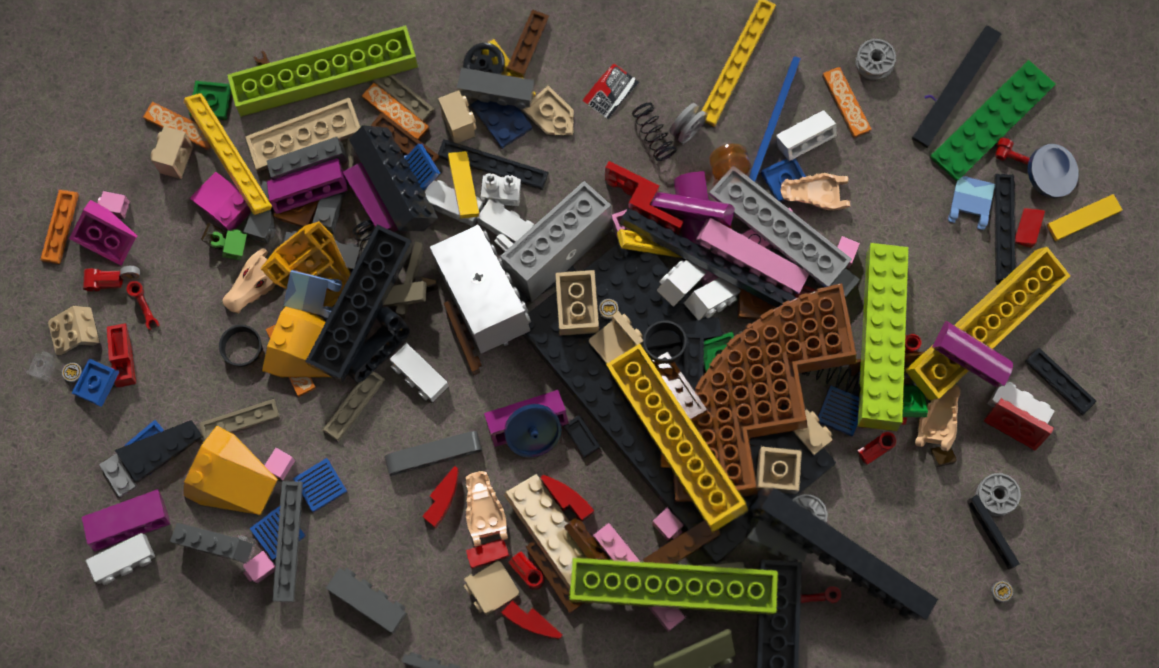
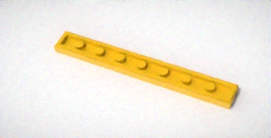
(737, 61)
(227, 154)

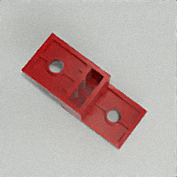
(642, 195)

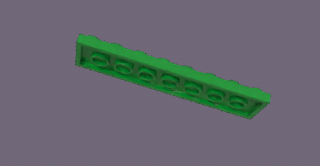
(992, 120)

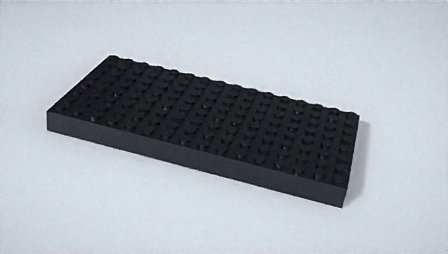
(633, 282)

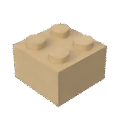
(457, 116)
(172, 152)
(779, 469)

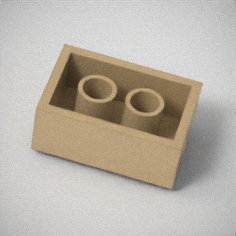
(577, 302)

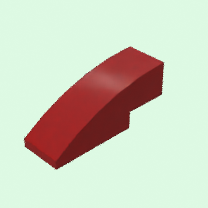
(121, 354)
(442, 498)
(567, 498)
(531, 622)

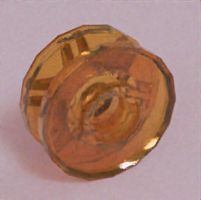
(726, 156)

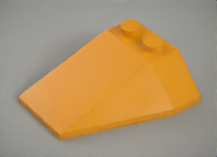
(309, 252)
(291, 344)
(228, 475)

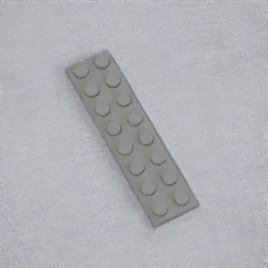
(781, 227)

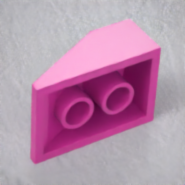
(222, 202)
(103, 233)

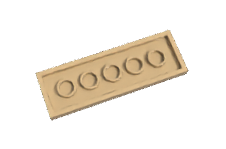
(311, 128)
(546, 525)

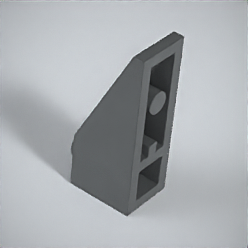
(329, 211)
(261, 226)

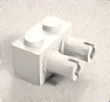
(501, 189)

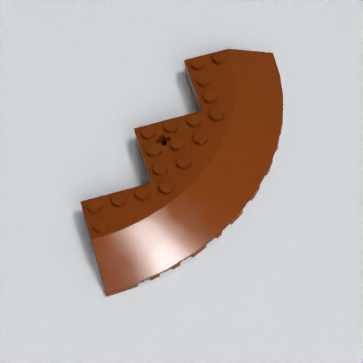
(761, 376)

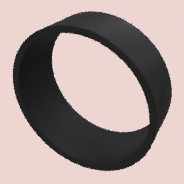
(664, 325)
(231, 331)

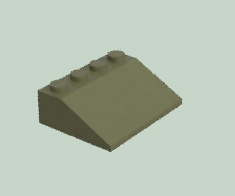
(703, 654)

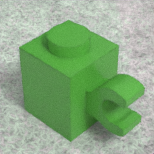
(232, 245)

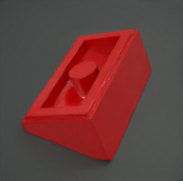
(1029, 227)
(487, 553)

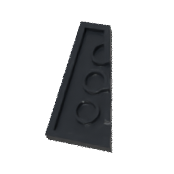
(154, 451)

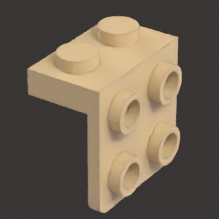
(72, 329)
(616, 338)
(814, 436)
(491, 588)

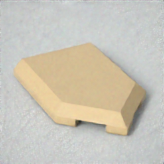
(551, 113)

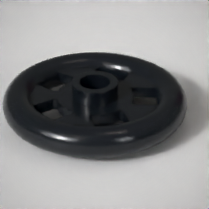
(476, 51)

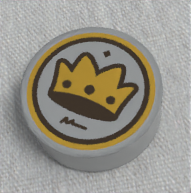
(130, 273)
(608, 308)
(72, 372)
(1002, 591)

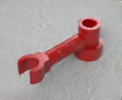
(1005, 150)
(131, 287)
(822, 596)

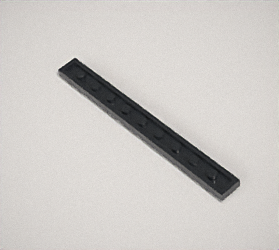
(705, 258)

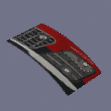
(610, 91)

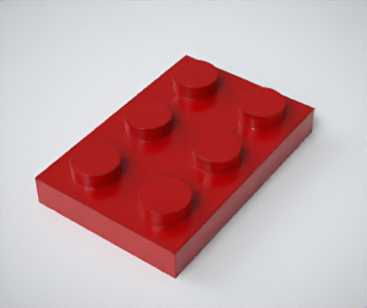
(1018, 424)

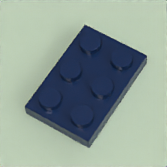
(503, 122)

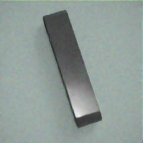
(433, 453)

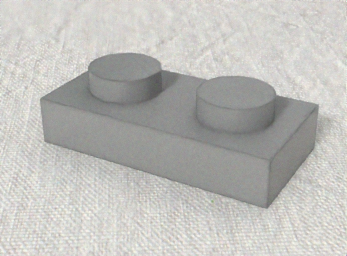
(118, 475)

